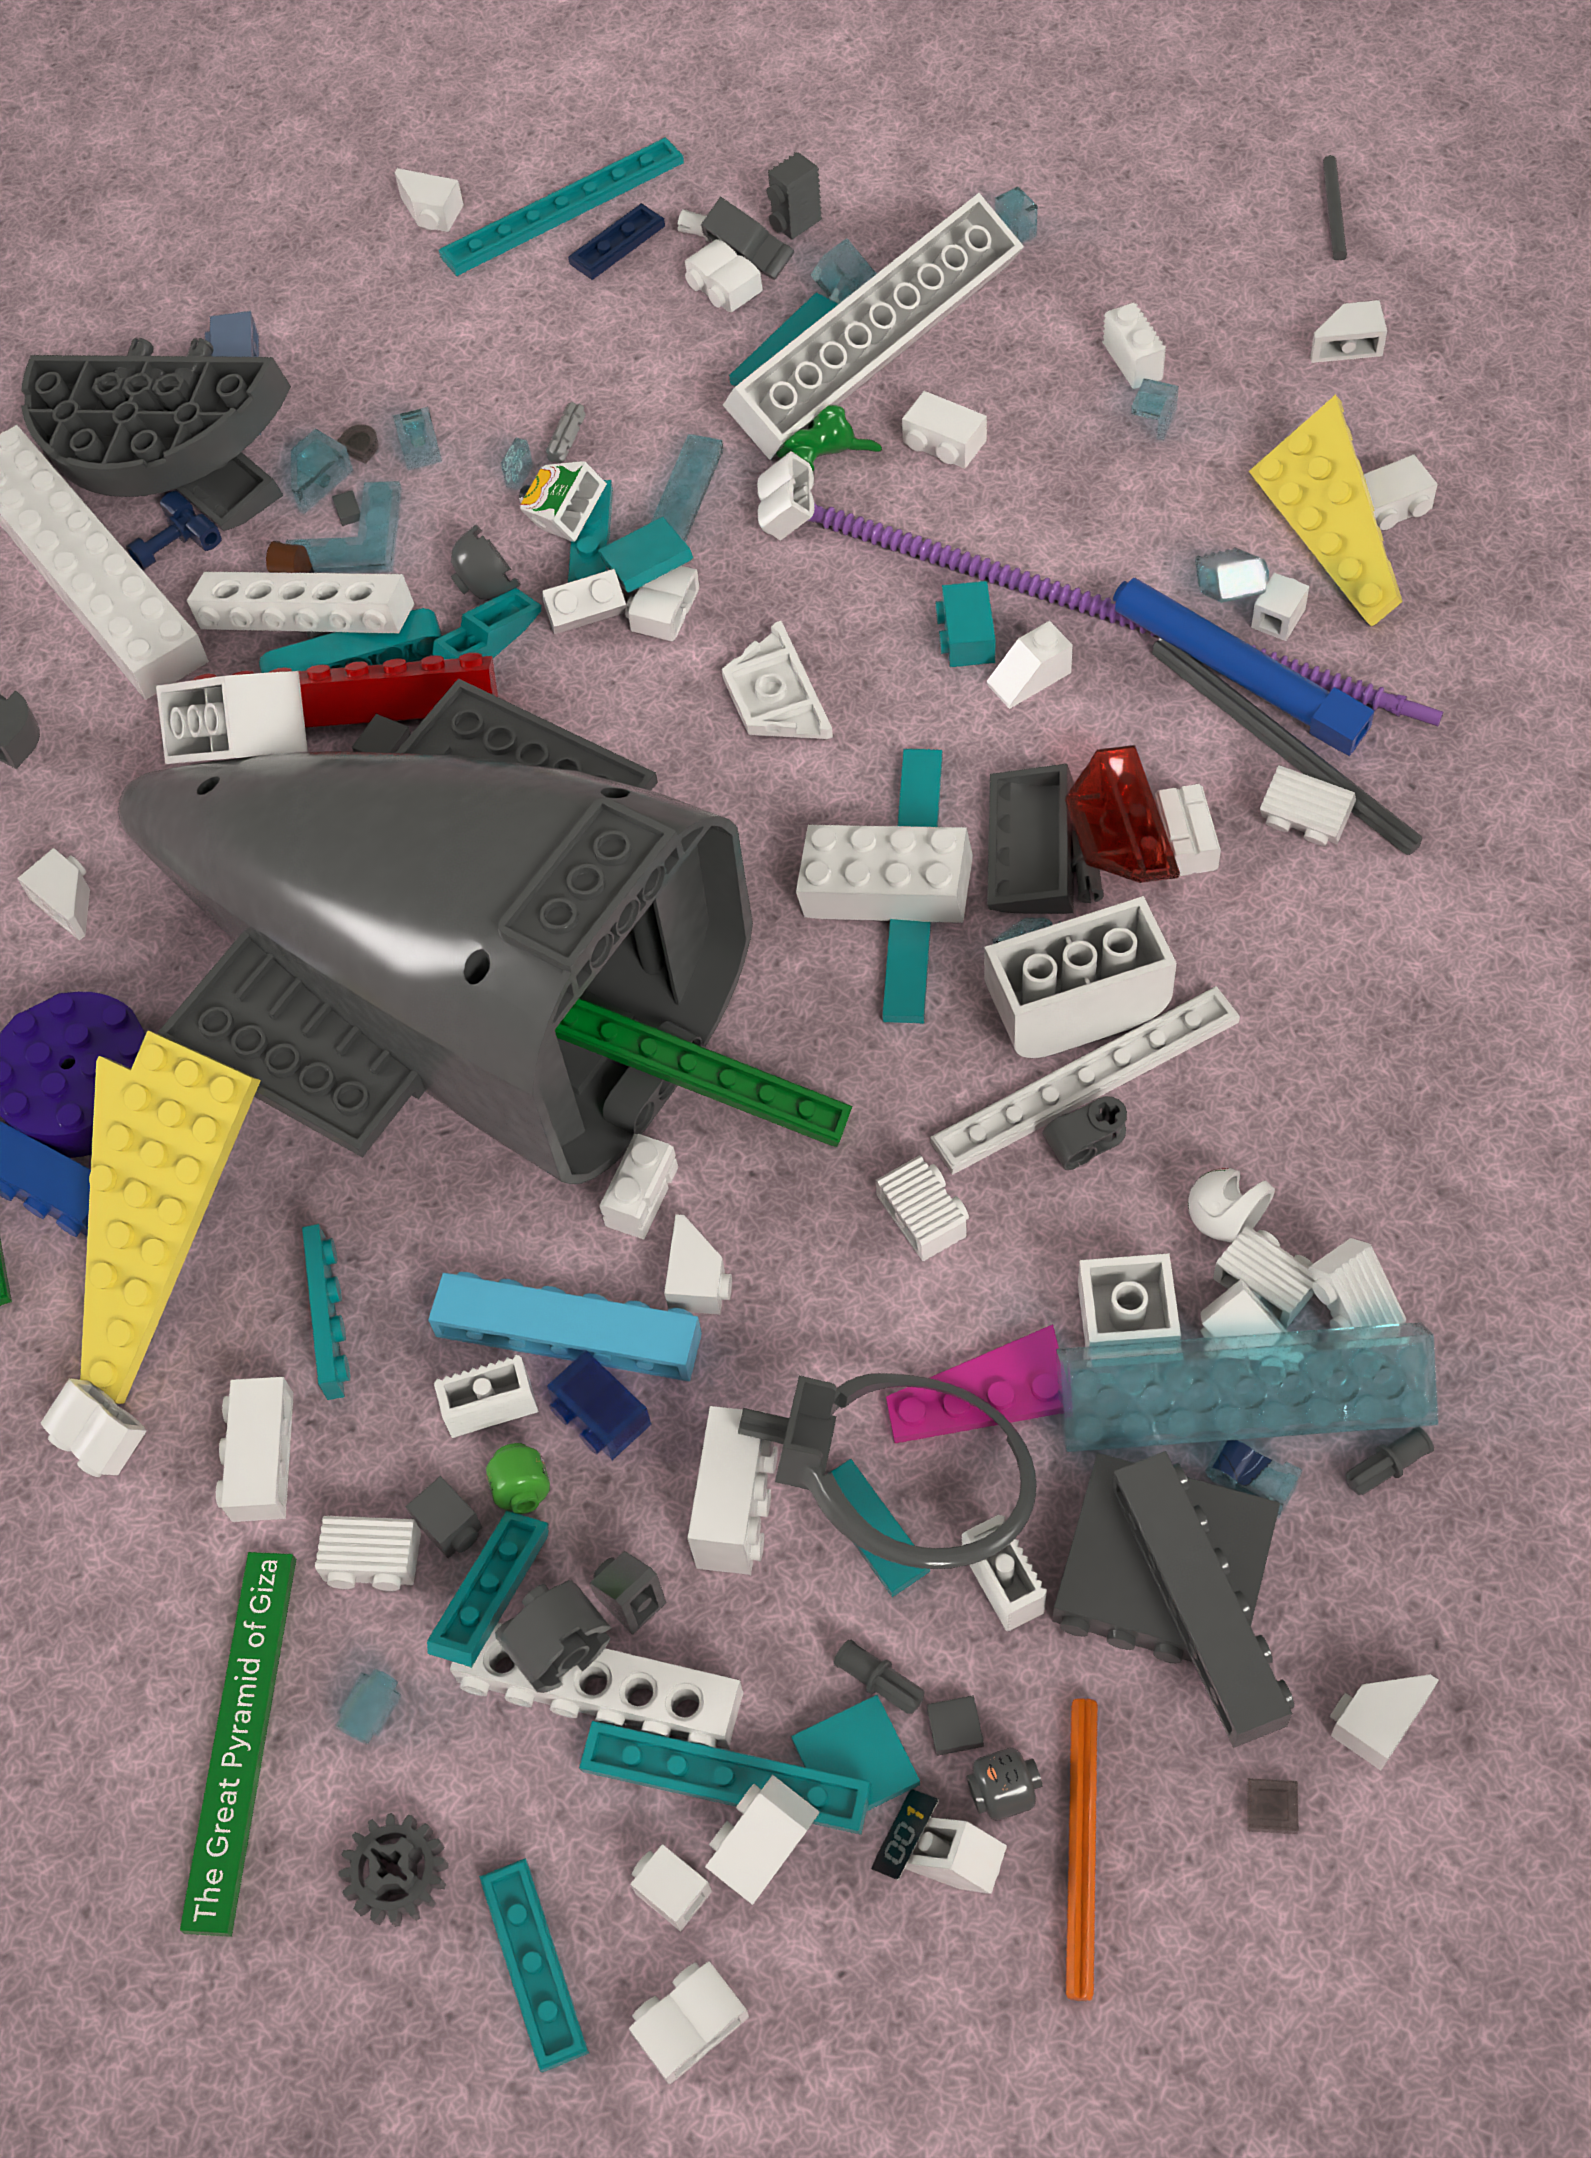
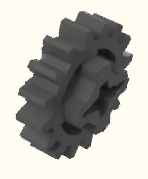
(380, 1883)

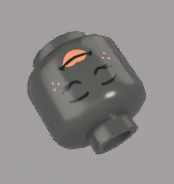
(1004, 1784)

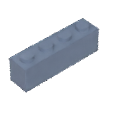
(233, 335)

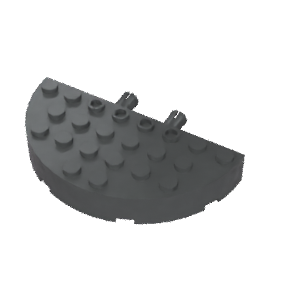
(147, 419)

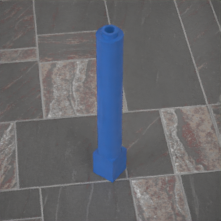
(1331, 715)

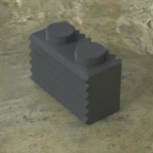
(794, 196)

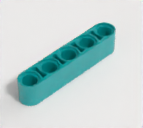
(343, 648)

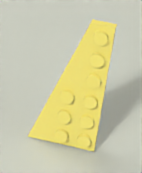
(1328, 504)

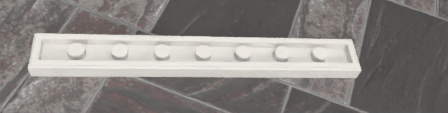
(1084, 1080)

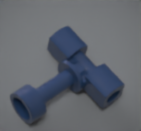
(182, 525)

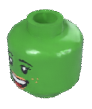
(517, 1477)

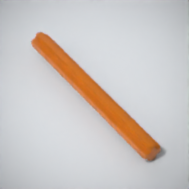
(1082, 1851)

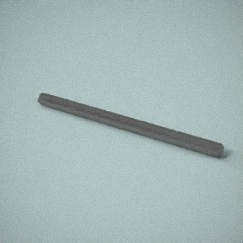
(1285, 744)

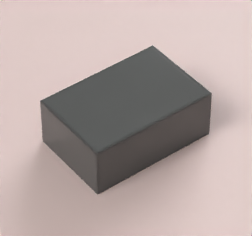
(347, 507)

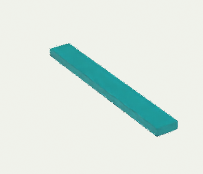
(560, 206)
(908, 939)

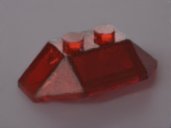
(1120, 819)

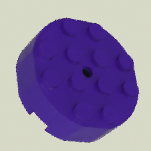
(51, 1065)

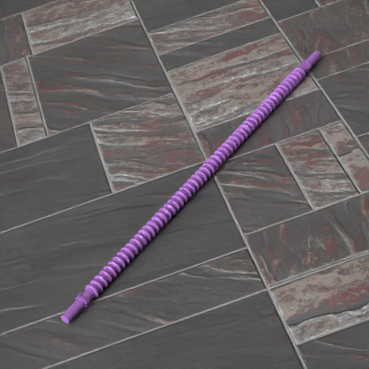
(1044, 588)

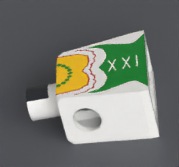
(562, 498)

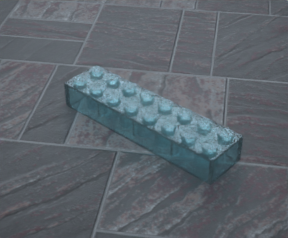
(1247, 1386)

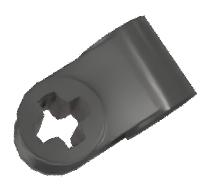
(1082, 1136)

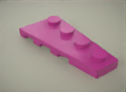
(1014, 1379)

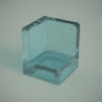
(1157, 402)

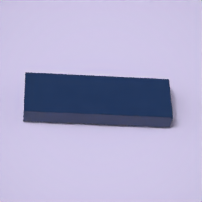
(616, 241)

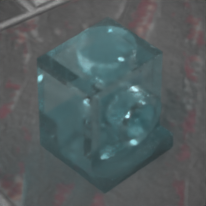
(1018, 213)

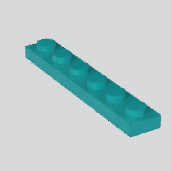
(719, 1773)

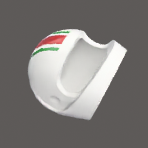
(1221, 1209)

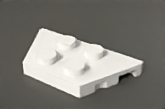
(775, 690)

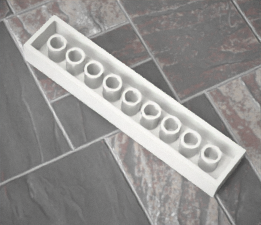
(873, 325)
(92, 571)

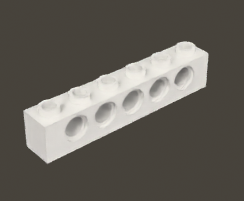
(301, 602)
(625, 1673)

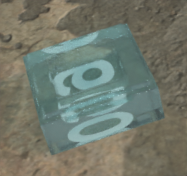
(517, 464)

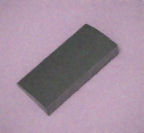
(232, 493)
(1030, 841)

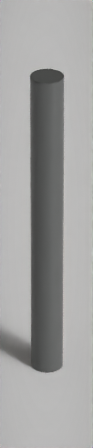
(1334, 208)

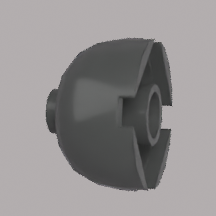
(480, 566)

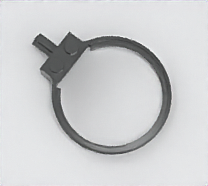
(806, 1450)

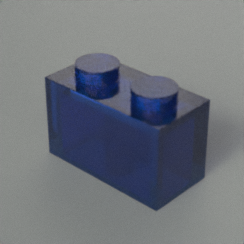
(597, 1406)

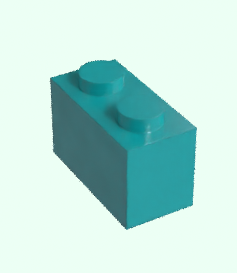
(967, 623)

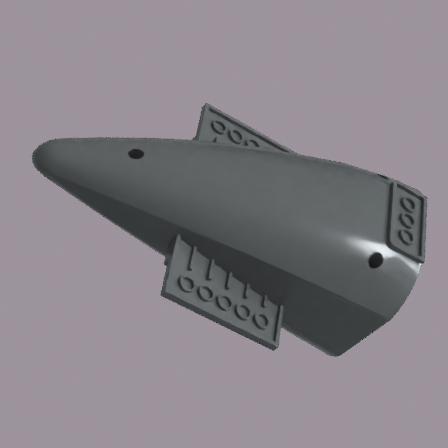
(442, 919)

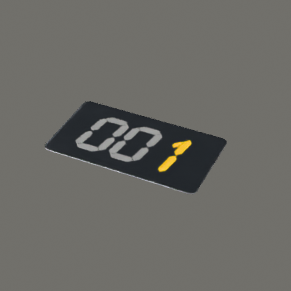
(904, 1834)

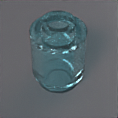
(368, 1706)

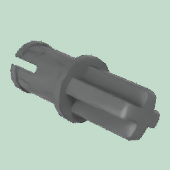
(1087, 876)
(1389, 1461)
(879, 1677)

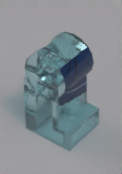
(1247, 1471)

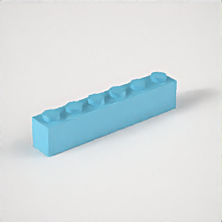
(566, 1325)

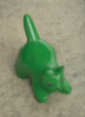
(826, 435)

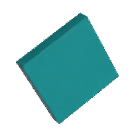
(646, 554)
(862, 1747)

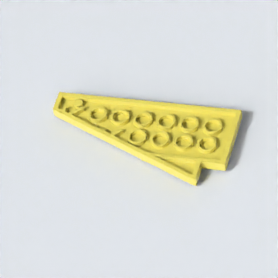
(153, 1170)

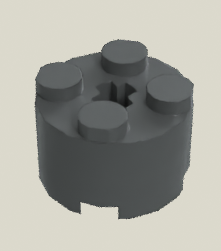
(553, 1634)

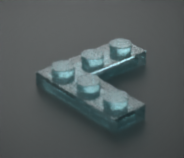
(376, 540)

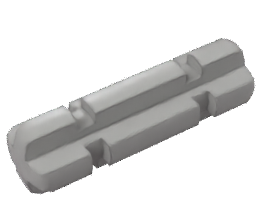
(565, 432)

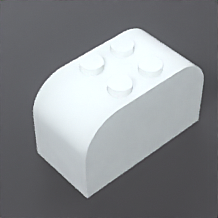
(232, 717)
(1081, 979)

